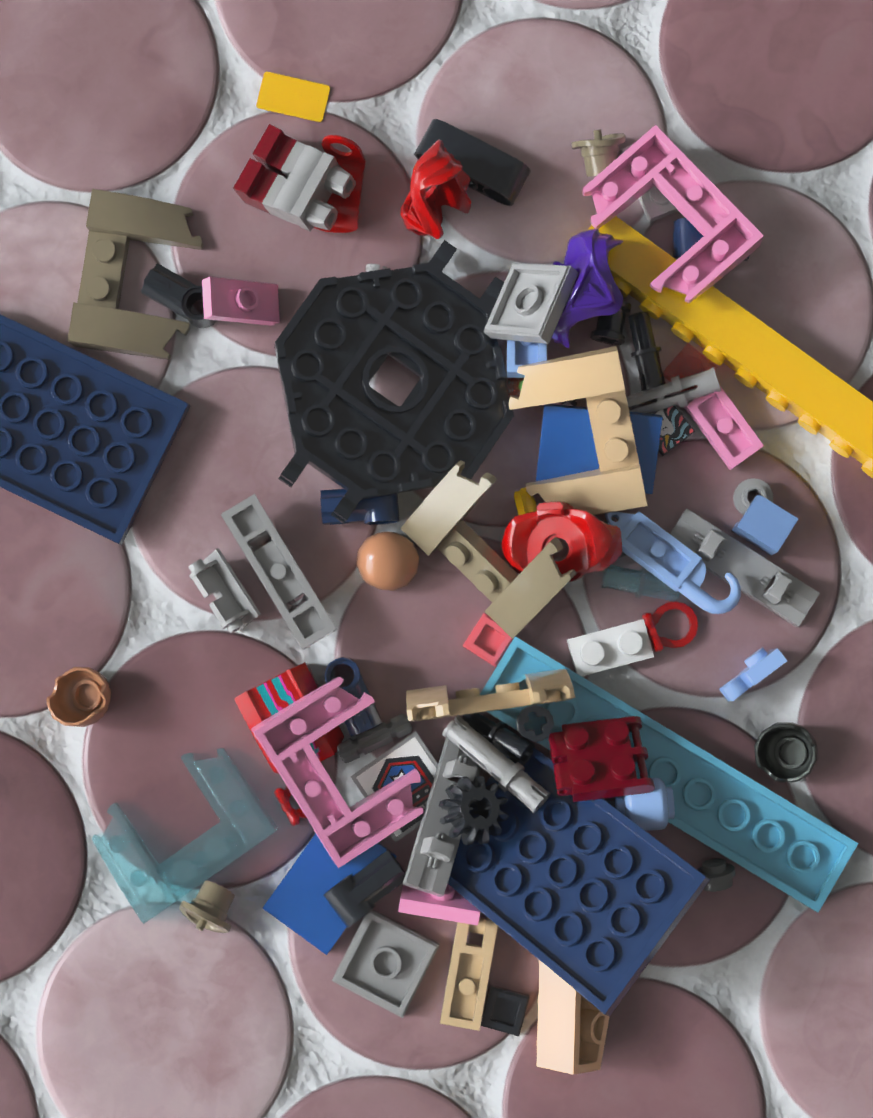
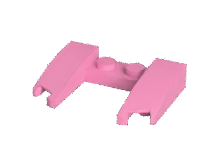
(660, 163)
(340, 828)

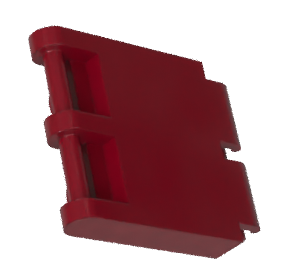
(598, 760)

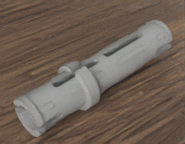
(706, 384)
(487, 756)

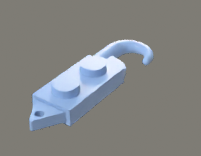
(670, 561)

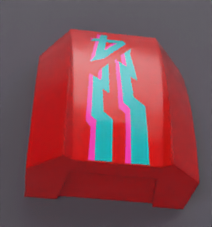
(277, 694)

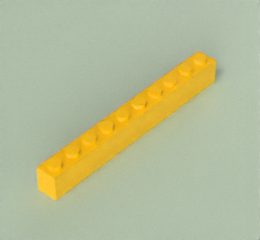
(747, 347)

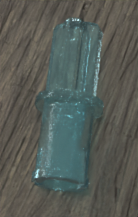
(637, 582)

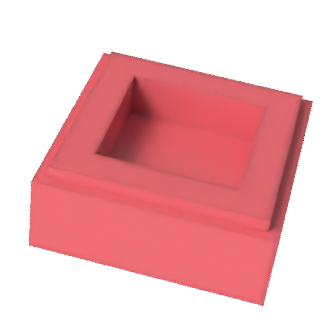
(488, 640)

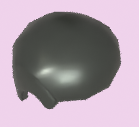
(786, 752)

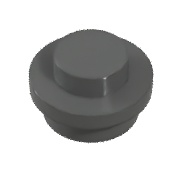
(719, 873)

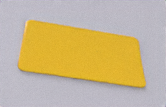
(293, 96)

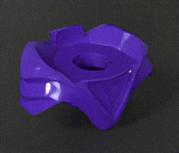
(594, 287)

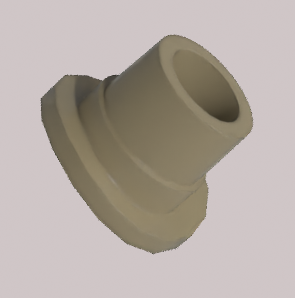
(599, 151)
(209, 908)

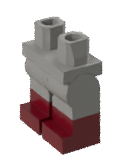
(293, 181)

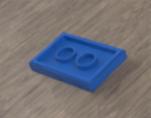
(570, 448)
(300, 897)

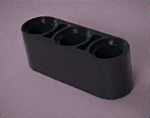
(489, 169)

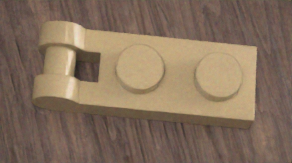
(468, 976)

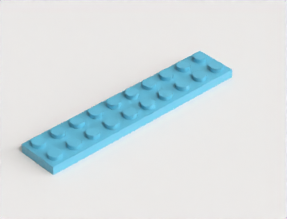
(709, 796)

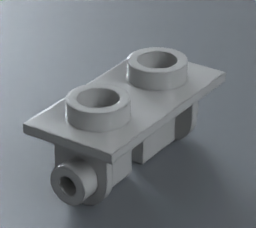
(233, 604)

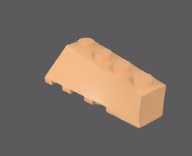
(569, 1027)

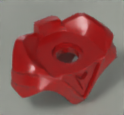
(434, 182)
(590, 541)

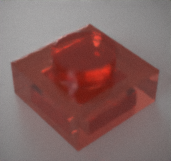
(688, 363)

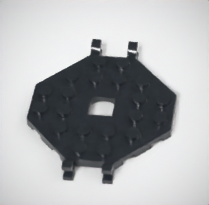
(356, 432)

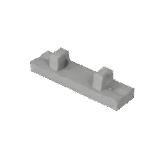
(724, 554)
(278, 571)
(433, 848)

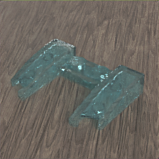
(156, 886)

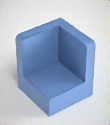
(765, 525)

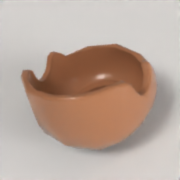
(387, 561)
(79, 697)

